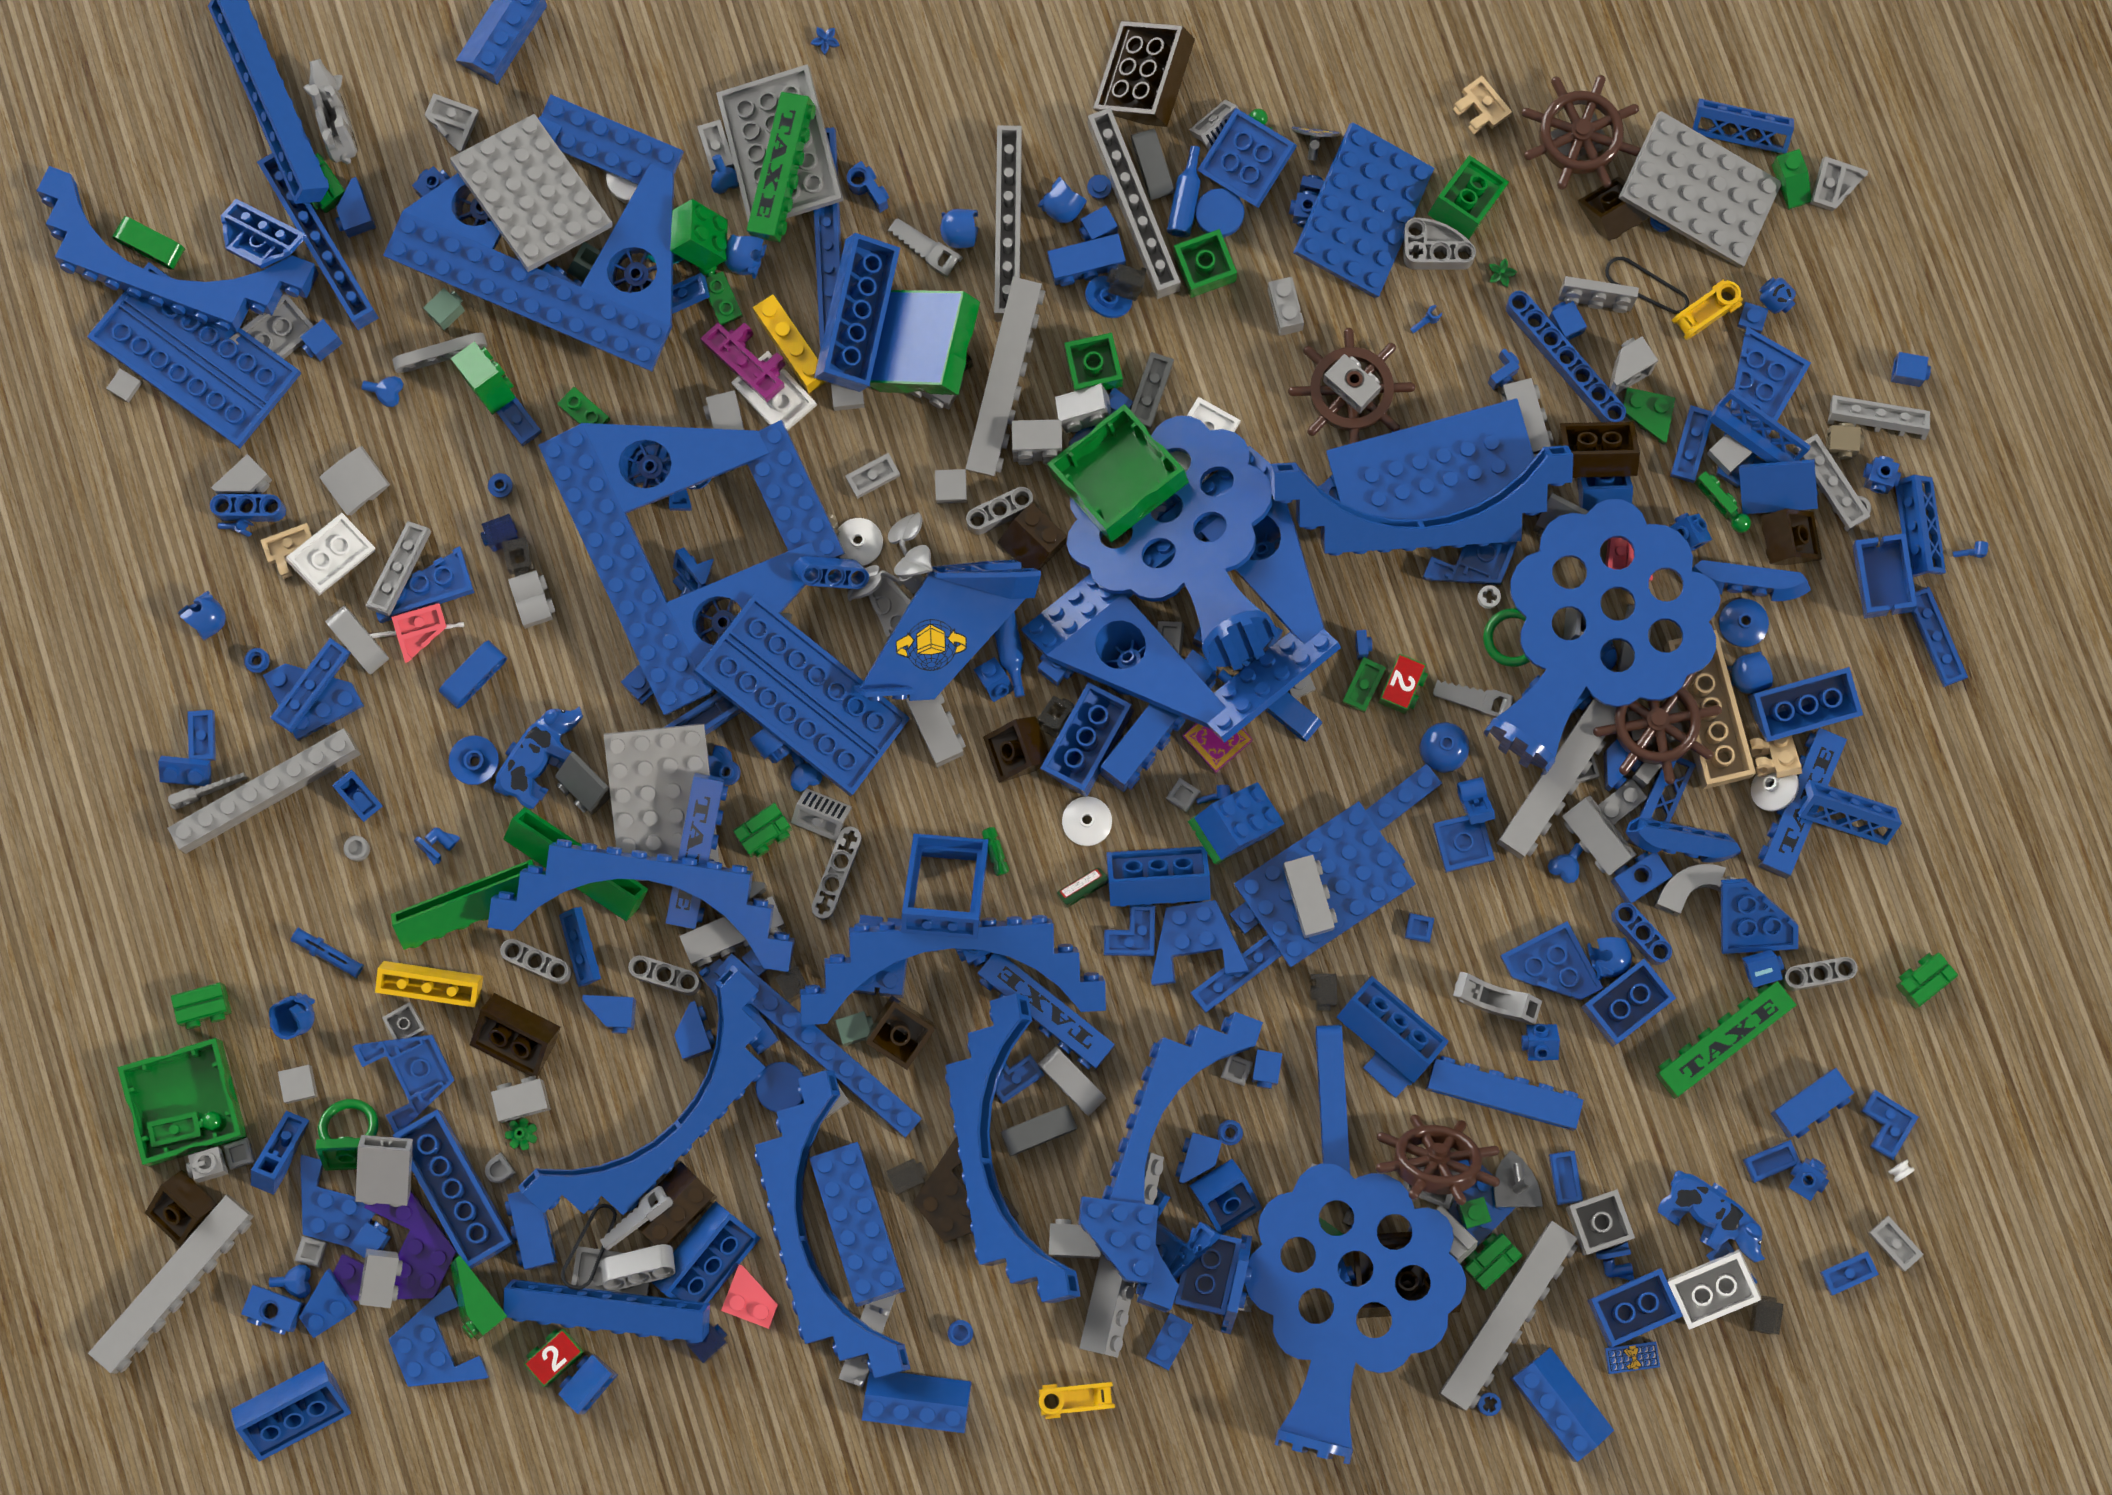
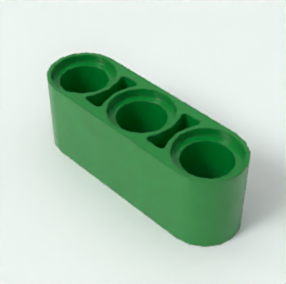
(148, 242)

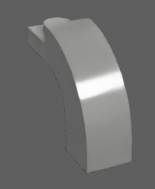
(1676, 890)
(1496, 1000)

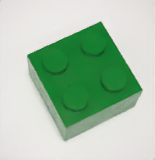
(699, 235)
(1205, 263)
(1093, 362)
(484, 377)

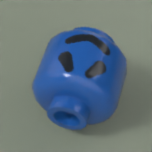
(1777, 295)

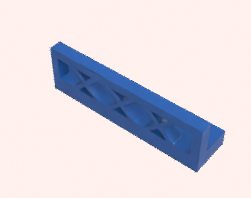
(1743, 117)
(1755, 435)
(1917, 525)
(1656, 793)
(1853, 805)

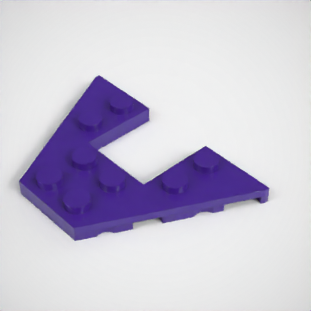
(424, 1254)

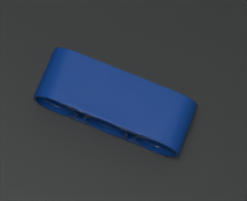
(238, 501)
(839, 579)
(472, 674)
(1294, 716)
(1653, 940)

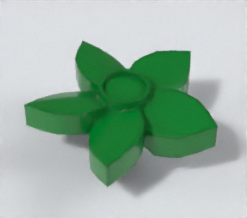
(1501, 273)

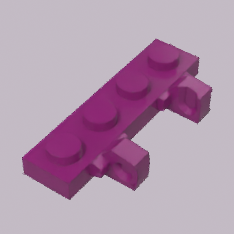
(731, 350)

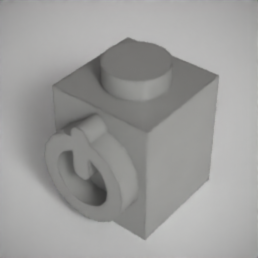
(207, 1165)

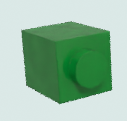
(1474, 1213)

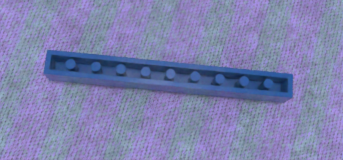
(269, 100)

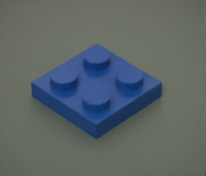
(1462, 843)

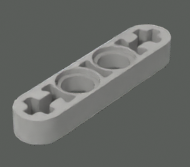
(436, 353)
(840, 874)

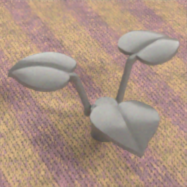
(909, 569)

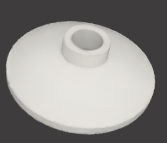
(869, 548)
(1776, 796)
(1090, 833)

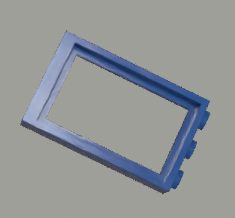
(944, 921)

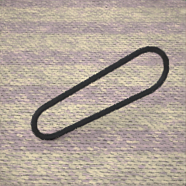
(1653, 276)
(578, 1242)

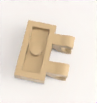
(1486, 102)
(282, 544)
(1783, 755)

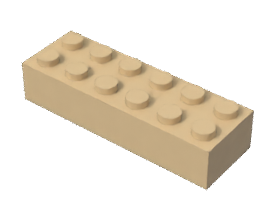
(1719, 733)

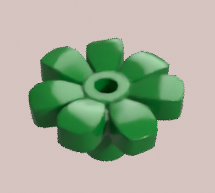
(526, 1135)

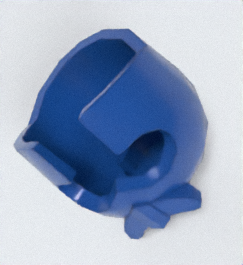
(1062, 203)
(959, 228)
(744, 254)
(204, 615)
(1751, 673)
(1611, 958)
(292, 1016)

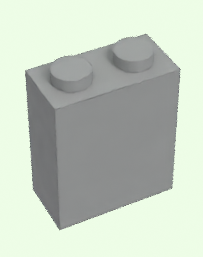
(384, 1170)

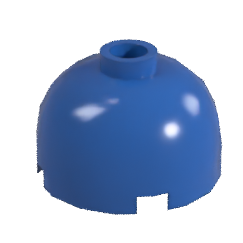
(1444, 747)

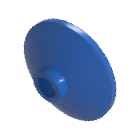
(1097, 297)
(1735, 631)
(462, 755)

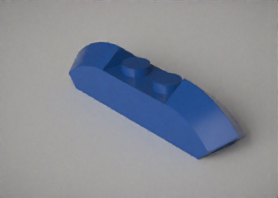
(1780, 584)
(1692, 841)

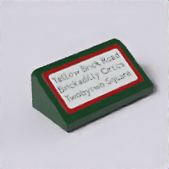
(1082, 887)

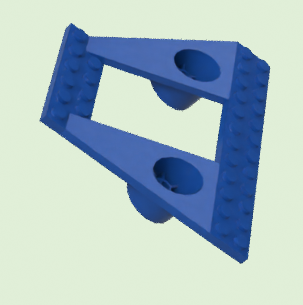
(624, 324)
(598, 488)
(1106, 631)

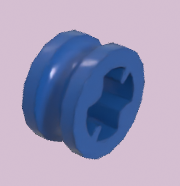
(1497, 1406)

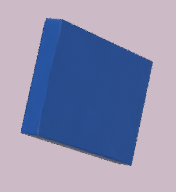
(1778, 486)

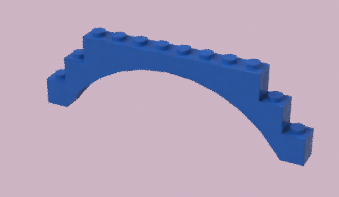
(217, 302)
(1490, 521)
(718, 886)
(880, 946)
(1168, 1072)
(972, 1093)
(783, 1171)
(631, 1176)

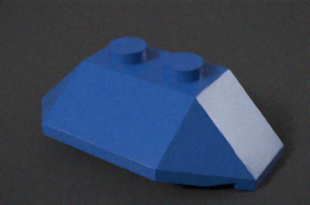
(257, 235)

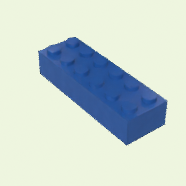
(857, 312)
(1149, 734)
(455, 1190)
(857, 1224)

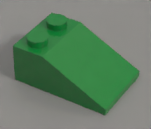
(1468, 197)
(476, 1306)

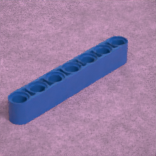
(1563, 347)
(1332, 1096)

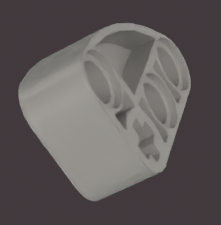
(1434, 238)

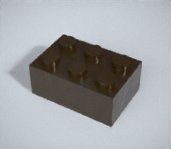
(1601, 448)

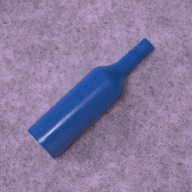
(1185, 198)
(1011, 652)

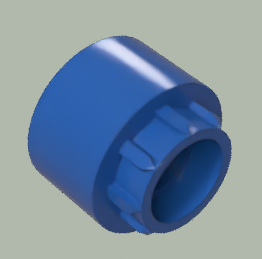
(769, 746)

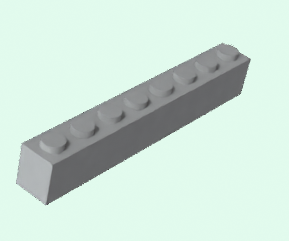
(1133, 203)
(1007, 213)
(1004, 376)
(1551, 788)
(264, 791)
(171, 1284)
(1112, 1294)
(1508, 1316)

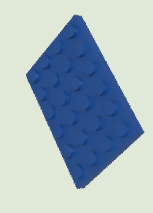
(1363, 210)
(1355, 866)

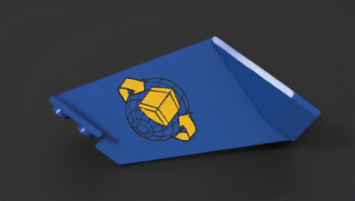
(947, 626)

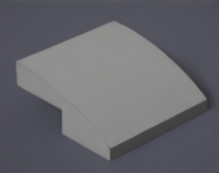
(354, 480)

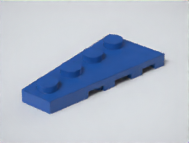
(436, 584)

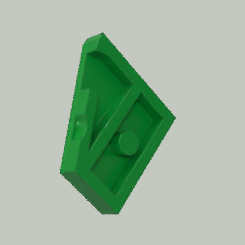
(1650, 411)

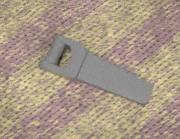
(925, 247)
(1473, 698)
(193, 795)
(645, 1211)

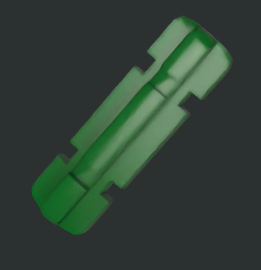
(995, 851)

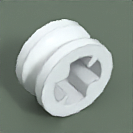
(1495, 592)
(1901, 1170)

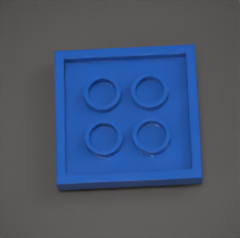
(1247, 157)

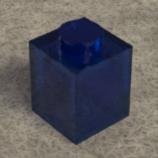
(498, 531)
(711, 1344)

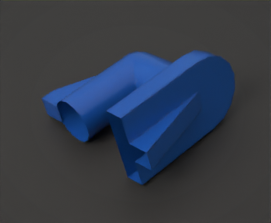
(436, 834)
(1611, 1270)

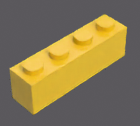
(788, 341)
(429, 984)

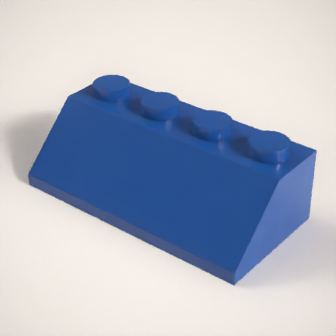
(500, 36)
(1806, 704)
(1087, 739)
(1158, 876)
(1392, 1029)
(708, 1256)
(917, 1401)
(1562, 1405)
(290, 1411)

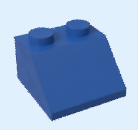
(1598, 489)
(1226, 1196)
(587, 1384)

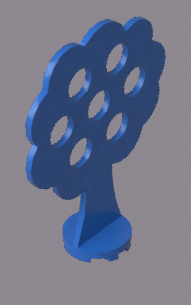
(1228, 620)
(1538, 719)
(1323, 1407)

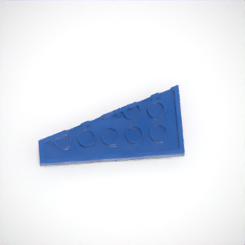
(1767, 379)

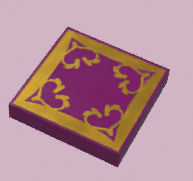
(1212, 748)

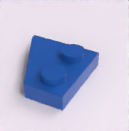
(326, 1305)

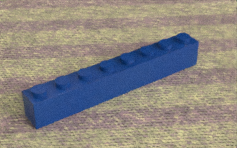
(322, 248)
(607, 1311)

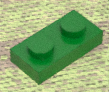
(1364, 685)

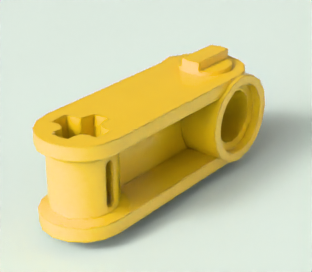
(1708, 309)
(1076, 1398)

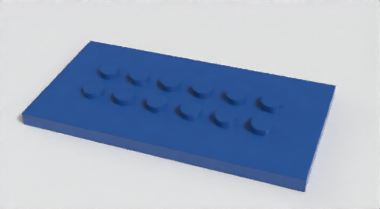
(197, 364)
(1434, 464)
(800, 695)

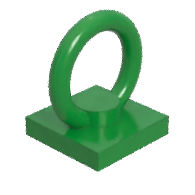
(1489, 643)
(343, 1151)

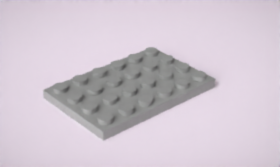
(748, 122)
(1700, 189)
(531, 192)
(652, 785)

